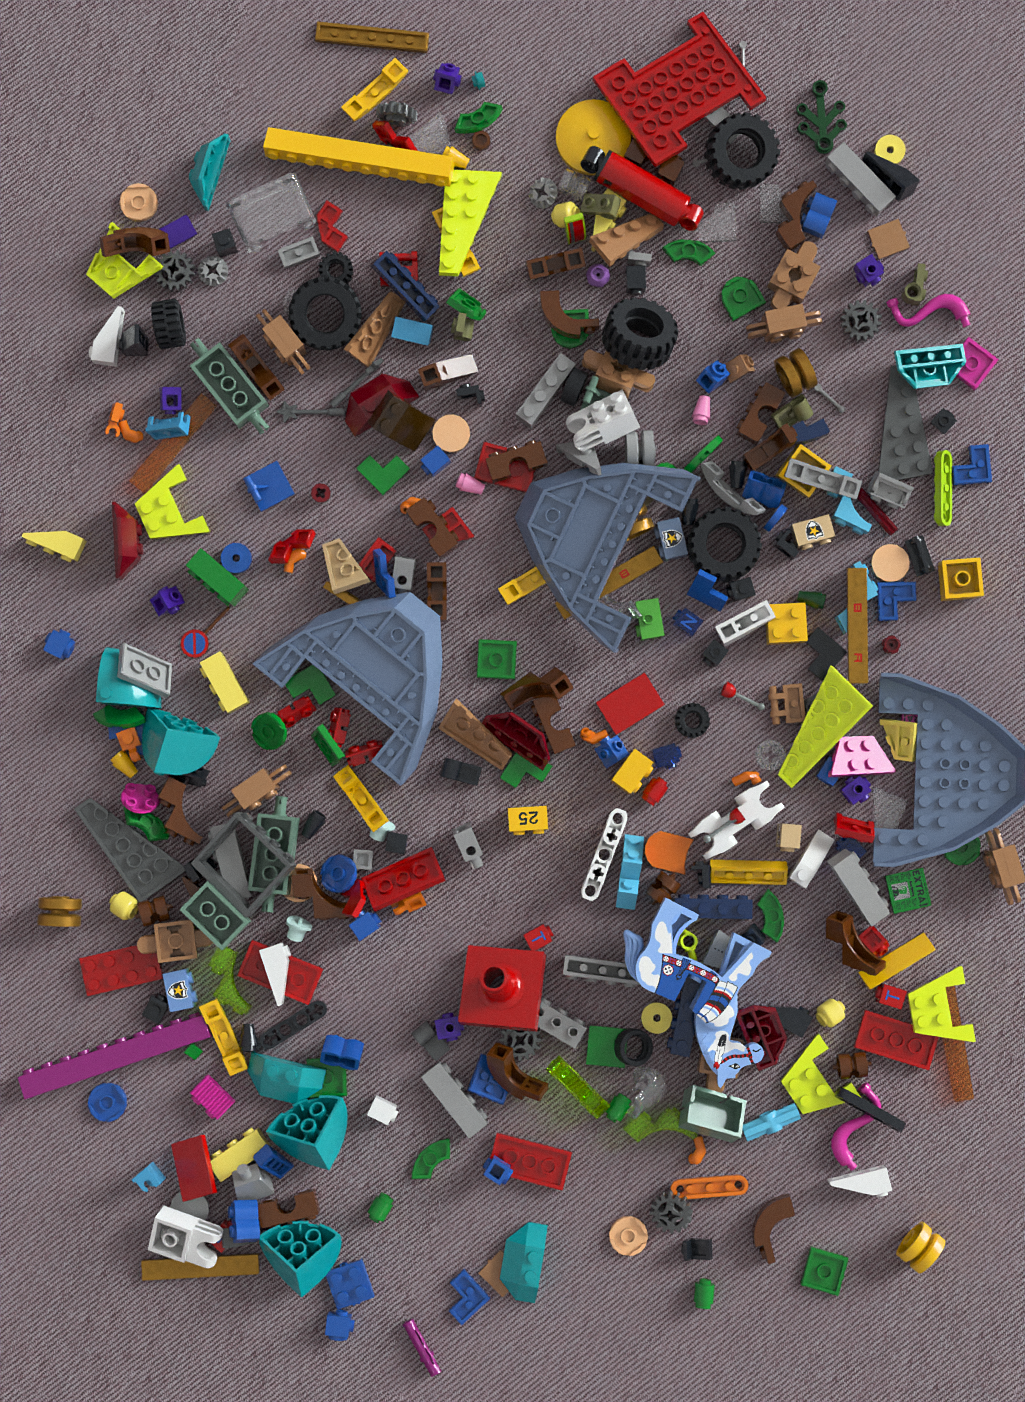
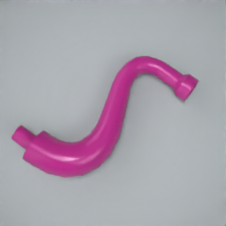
(946, 301)
(840, 1136)

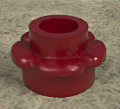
(896, 644)

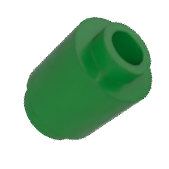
(618, 1107)
(380, 1207)
(704, 1293)

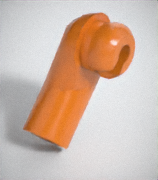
(408, 503)
(296, 555)
(700, 1151)

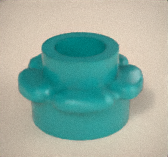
(478, 80)

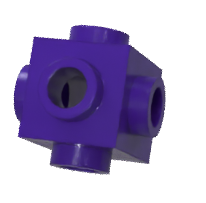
(447, 78)
(869, 271)
(167, 601)
(849, 792)
(443, 1032)

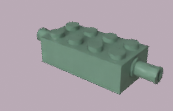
(229, 385)
(264, 863)

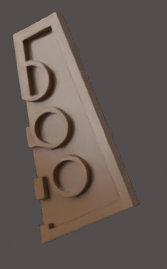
(622, 238)
(372, 334)
(471, 733)

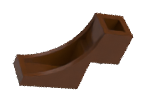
(791, 233)
(770, 448)
(531, 687)
(176, 824)
(324, 906)
(841, 930)

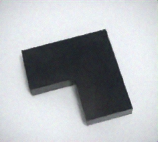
(829, 653)

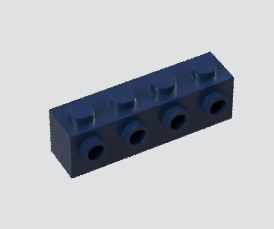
(402, 283)
(717, 907)
(683, 1023)

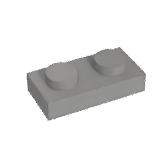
(298, 252)

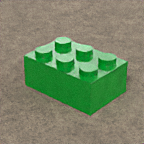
(216, 578)

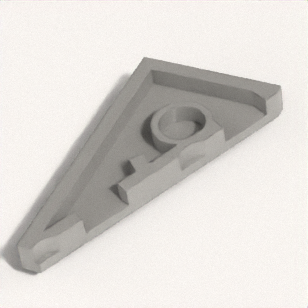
(581, 458)

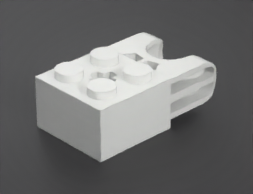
(602, 421)
(183, 1237)

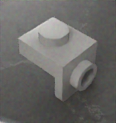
(638, 259)

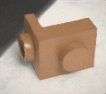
(739, 367)

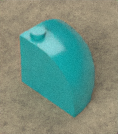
(117, 691)
(175, 744)
(312, 1130)
(301, 1253)

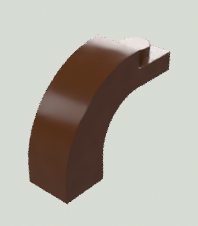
(135, 239)
(560, 321)
(256, 367)
(510, 1077)
(766, 1218)

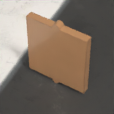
(888, 239)
(492, 1271)

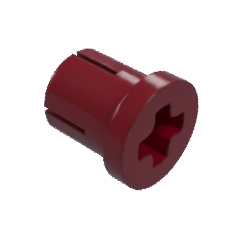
(321, 487)

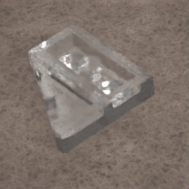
(432, 136)
(887, 809)

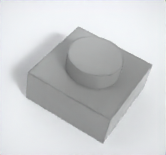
(363, 859)

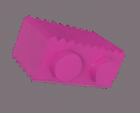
(212, 1097)

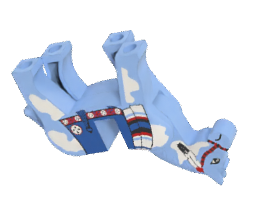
(715, 1002)

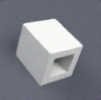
(383, 1110)

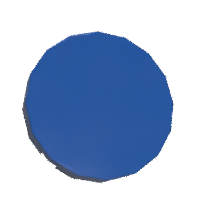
(338, 873)
(107, 1102)

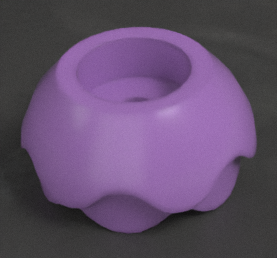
(597, 281)

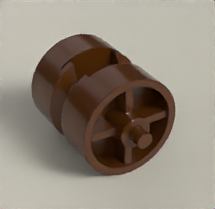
(664, 887)
(153, 911)
(852, 1065)

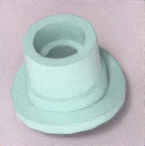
(381, 833)
(297, 928)

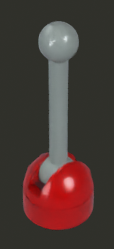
(729, 691)
(735, 817)

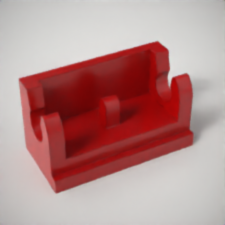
(367, 562)

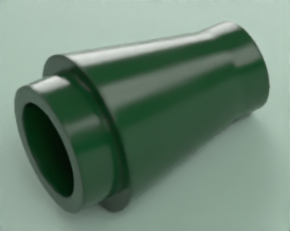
(812, 598)

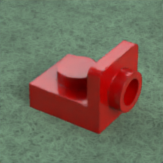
(874, 941)

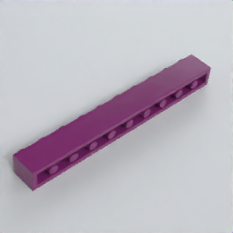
(114, 1056)

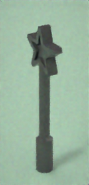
(342, 395)
(290, 411)

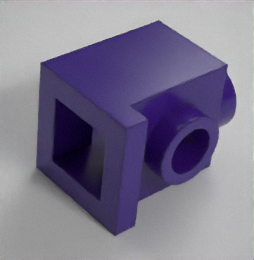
(173, 393)

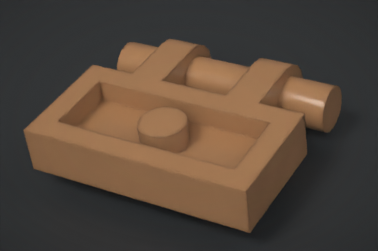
(793, 703)

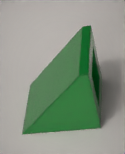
(193, 1051)

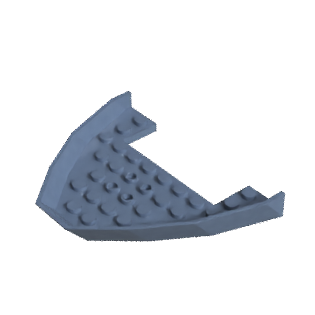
(579, 527)
(383, 657)
(964, 772)

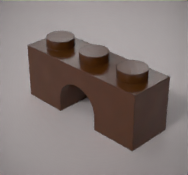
(668, 171)
(555, 263)
(767, 398)
(531, 454)
(424, 513)
(437, 588)
(557, 739)
(272, 1214)

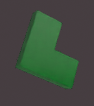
(383, 478)
(311, 679)
(518, 767)

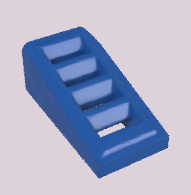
(271, 1160)

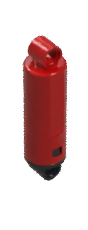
(642, 188)

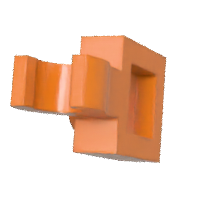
(115, 415)
(129, 742)
(411, 904)

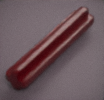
(876, 512)

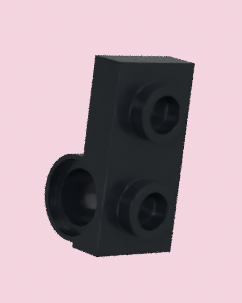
(461, 771)

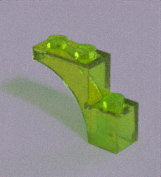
(226, 992)
(578, 1087)
(667, 1120)

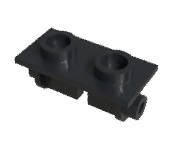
(919, 555)
(196, 778)

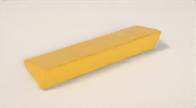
(748, 872)
(900, 959)

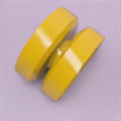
(920, 1247)

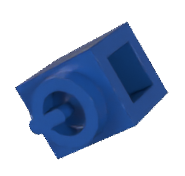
(713, 376)
(59, 644)
(497, 1170)
(339, 1325)

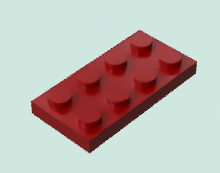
(403, 879)
(119, 970)
(301, 975)
(895, 1040)
(533, 1160)

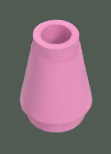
(701, 413)
(469, 484)

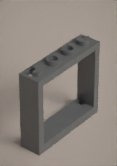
(221, 884)

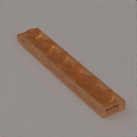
(170, 447)
(957, 1055)

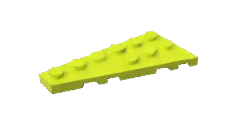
(463, 213)
(830, 717)

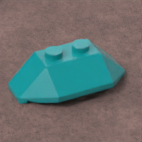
(208, 168)
(930, 365)
(284, 1078)
(524, 1261)

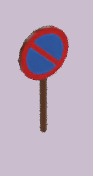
(195, 642)

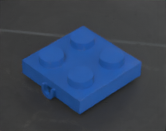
(349, 1284)

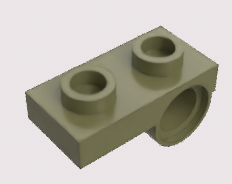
(601, 204)
(920, 277)
(462, 328)
(794, 411)

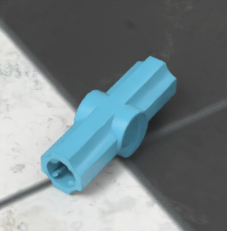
(771, 1121)

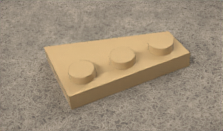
(342, 567)

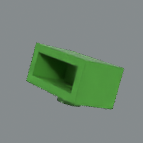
(650, 623)

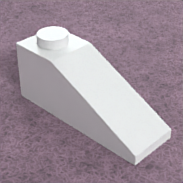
(106, 344)
(745, 623)
(811, 859)
(276, 965)
(868, 1181)

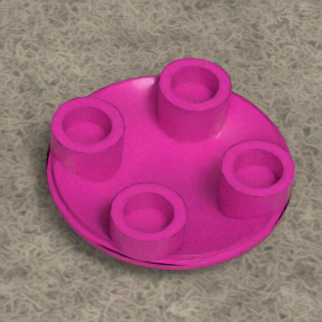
(140, 798)

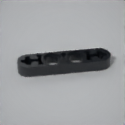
(292, 1022)
(870, 1109)

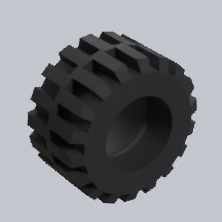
(168, 323)

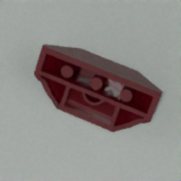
(367, 398)
(126, 541)
(519, 737)
(764, 1027)

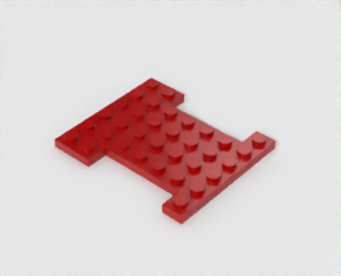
(677, 90)

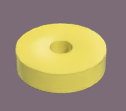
(895, 144)
(656, 1026)

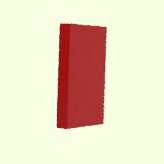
(519, 471)
(630, 703)
(194, 1168)

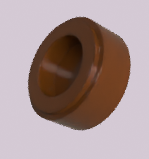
(481, 140)

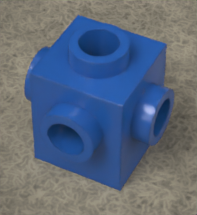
(611, 751)

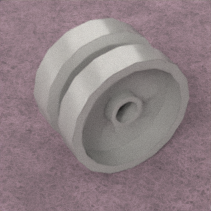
(640, 451)

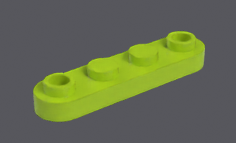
(943, 488)

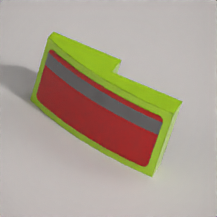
(575, 228)

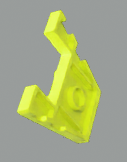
(118, 275)
(161, 513)
(931, 1009)
(807, 1084)

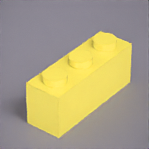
(223, 683)
(237, 1153)

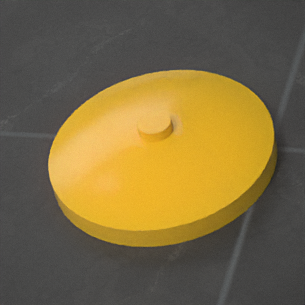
(589, 125)

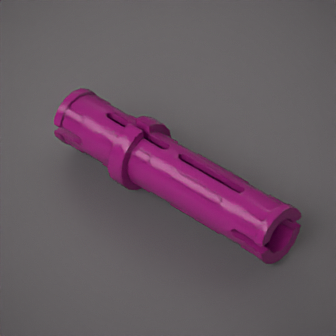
(423, 1350)

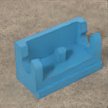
(412, 331)
(168, 427)
(151, 1175)

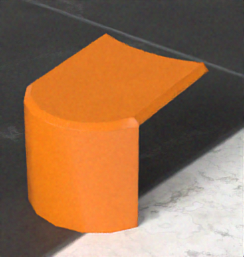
(667, 851)

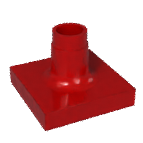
(513, 1003)

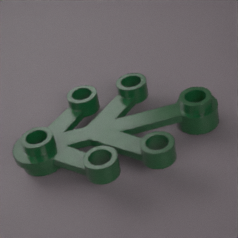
(821, 121)

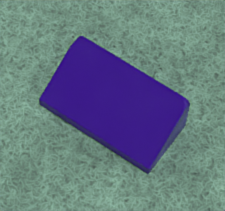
(179, 231)

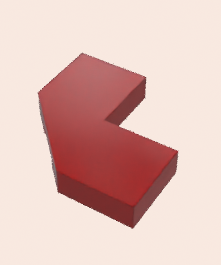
(388, 135)
(326, 220)
(299, 540)
(356, 899)

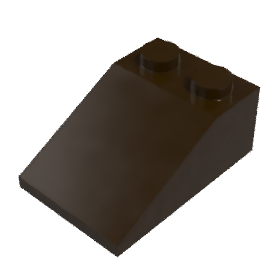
(401, 421)

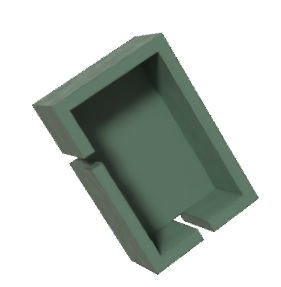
(708, 1117)

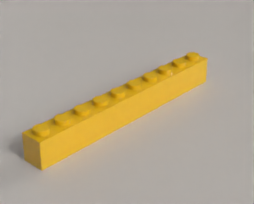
(358, 157)

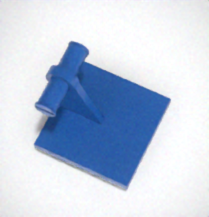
(268, 486)

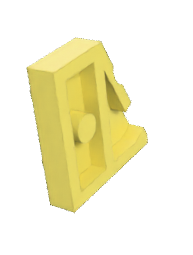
(901, 738)

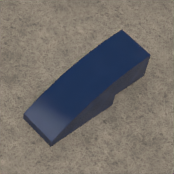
(812, 432)

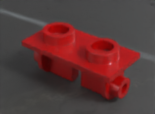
(303, 709)
(338, 718)
(357, 753)

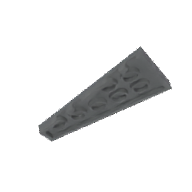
(903, 436)
(136, 858)

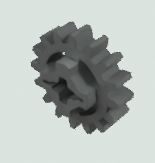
(397, 113)
(182, 272)
(854, 316)
(526, 1045)
(663, 1214)

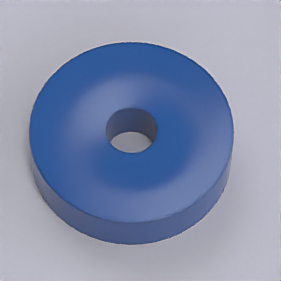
(775, 518)
(244, 561)

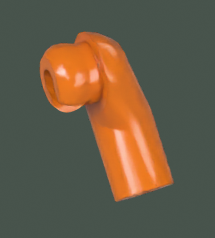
(128, 434)
(592, 737)
(745, 776)

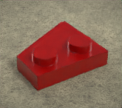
(454, 523)

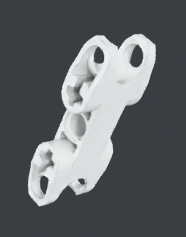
(752, 811)
(604, 843)

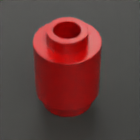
(654, 791)

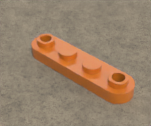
(710, 1186)

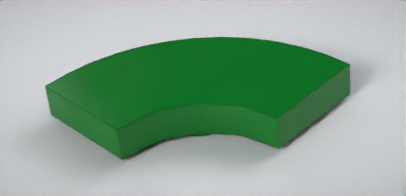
(478, 119)
(688, 250)
(703, 454)
(114, 717)
(148, 823)
(772, 914)
(430, 1158)

